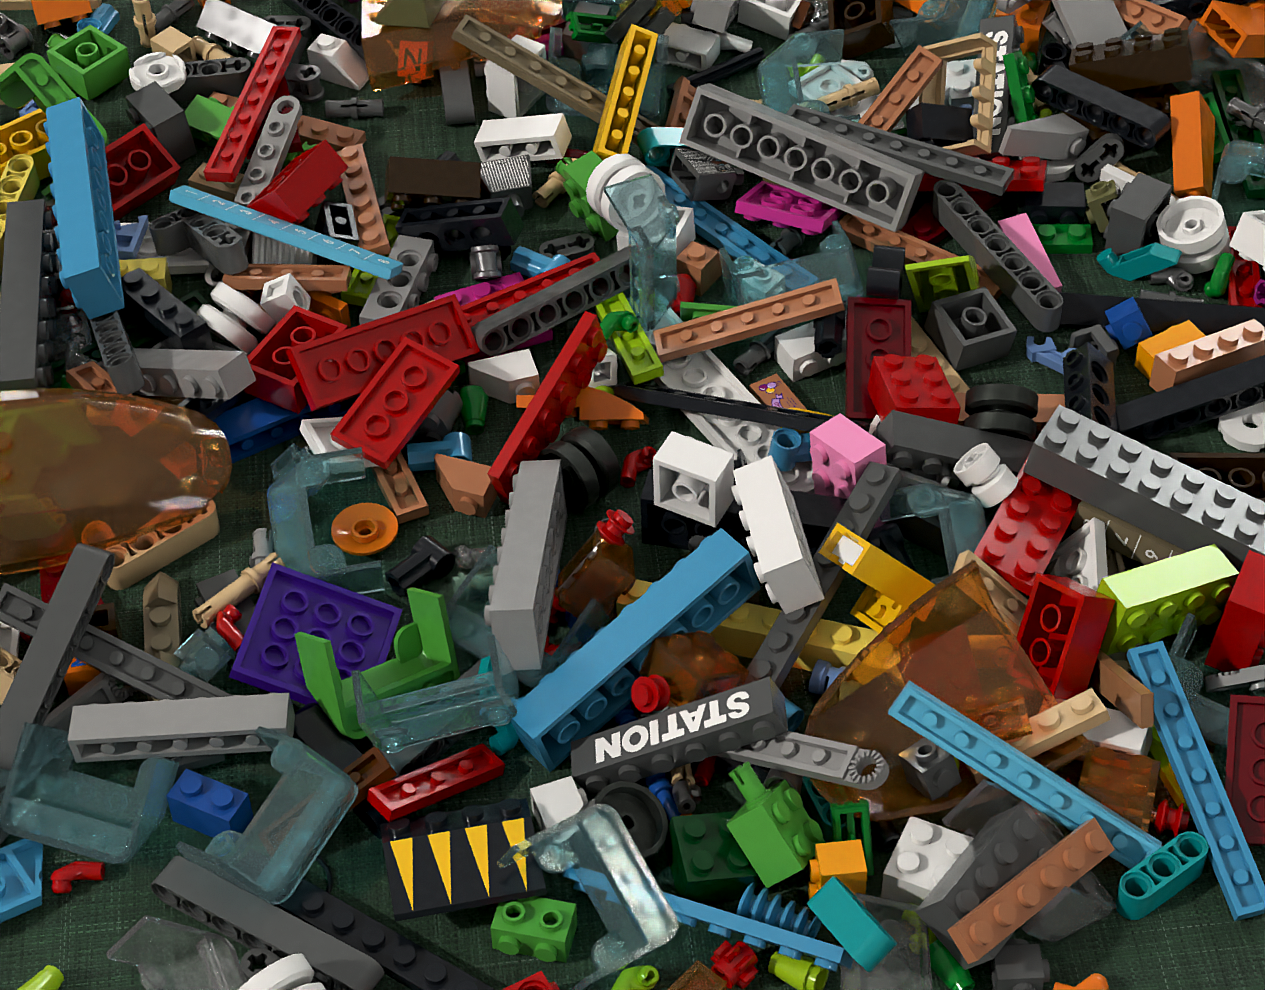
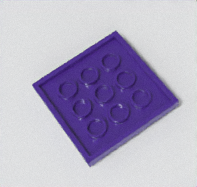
(295, 603)

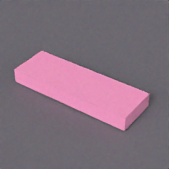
(1023, 235)

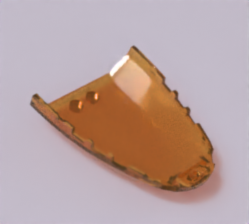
(411, 53)
(99, 471)
(951, 648)

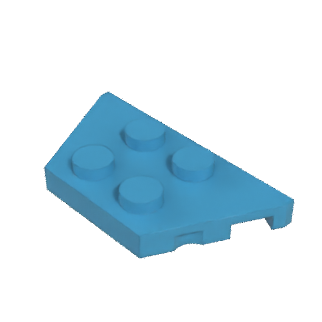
(20, 878)

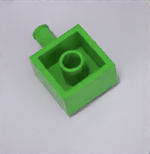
(88, 61)
(577, 177)
(772, 827)

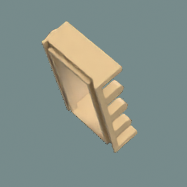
(986, 65)

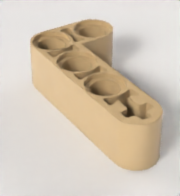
(159, 549)

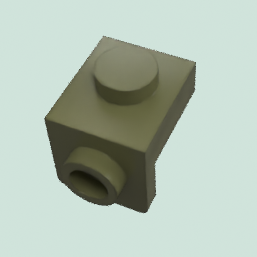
(1096, 195)

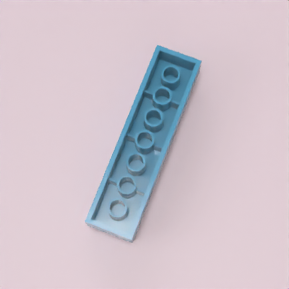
(83, 209)
(600, 675)

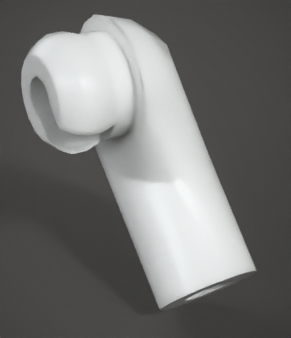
(733, 42)
(857, 68)

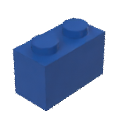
(208, 805)

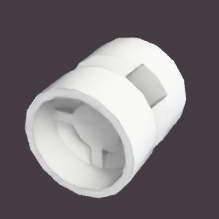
(989, 479)

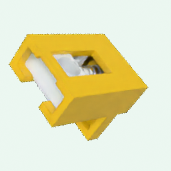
(889, 582)

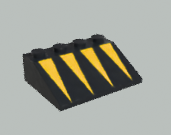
(452, 859)

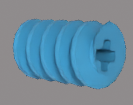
(771, 913)

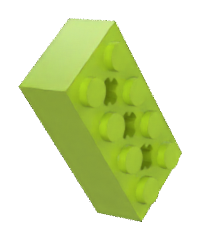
(1159, 595)

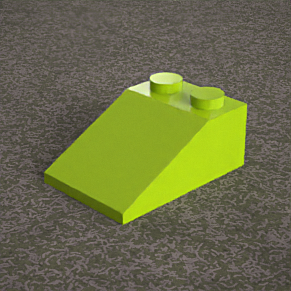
(941, 279)

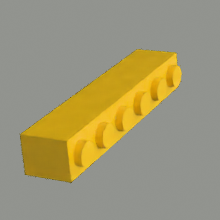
(625, 92)

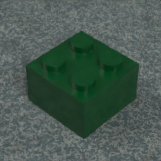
(707, 858)

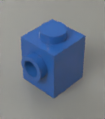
(1127, 323)

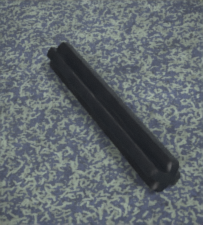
(723, 69)

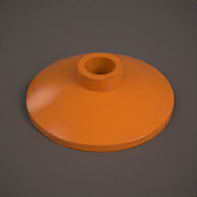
(364, 529)

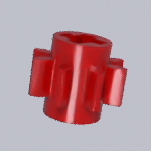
(735, 963)

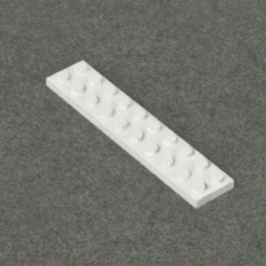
(709, 376)

